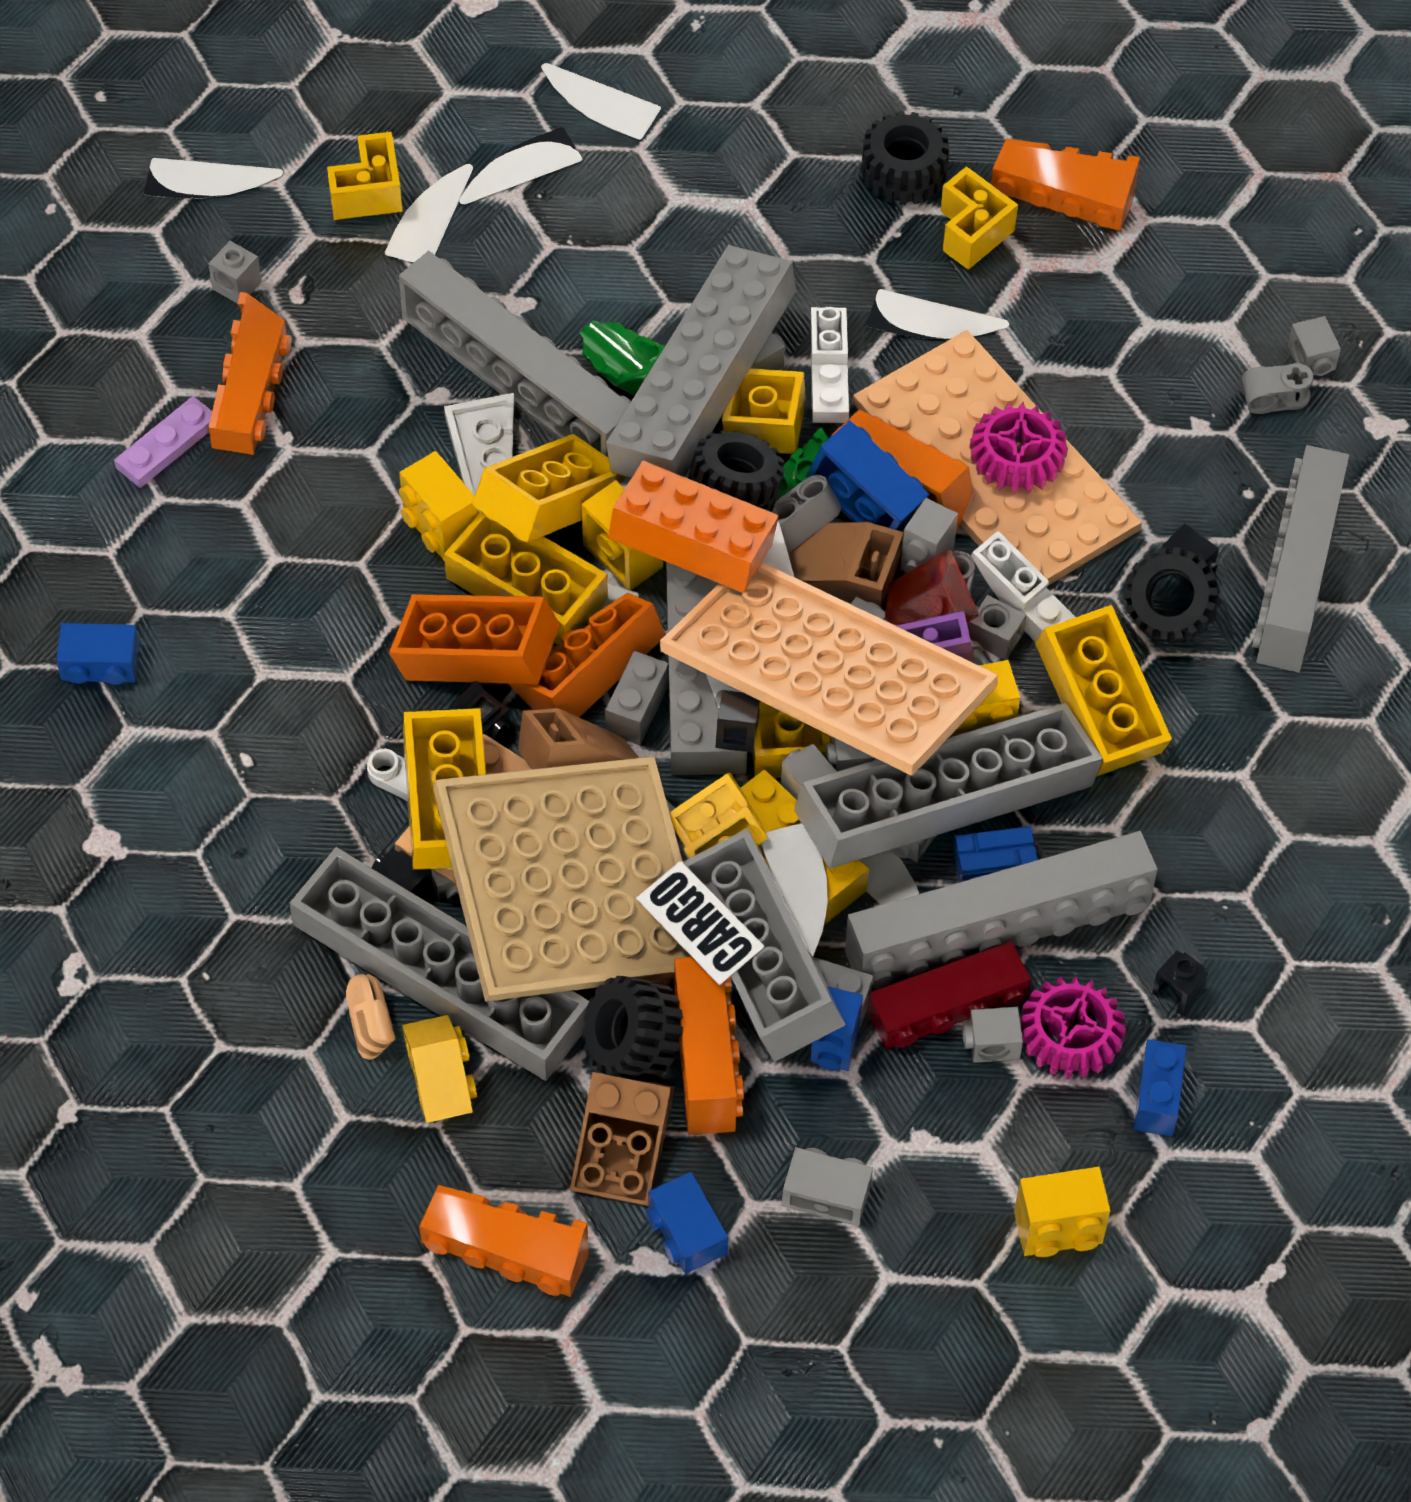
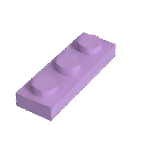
(165, 442)

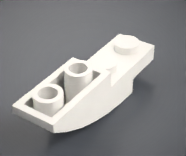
(829, 365)
(1019, 584)

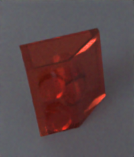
(929, 592)

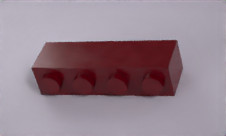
(948, 995)

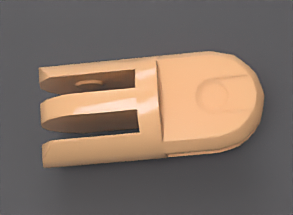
(369, 1015)

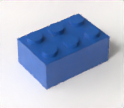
(867, 479)

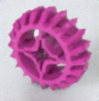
(1040, 454)
(1047, 1012)

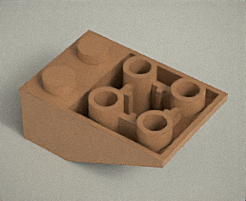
(850, 560)
(562, 739)
(621, 1137)

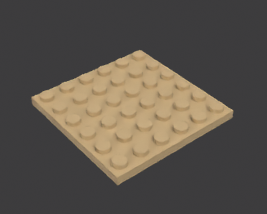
(555, 874)

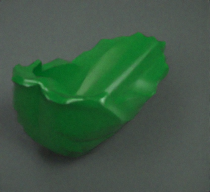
(619, 354)

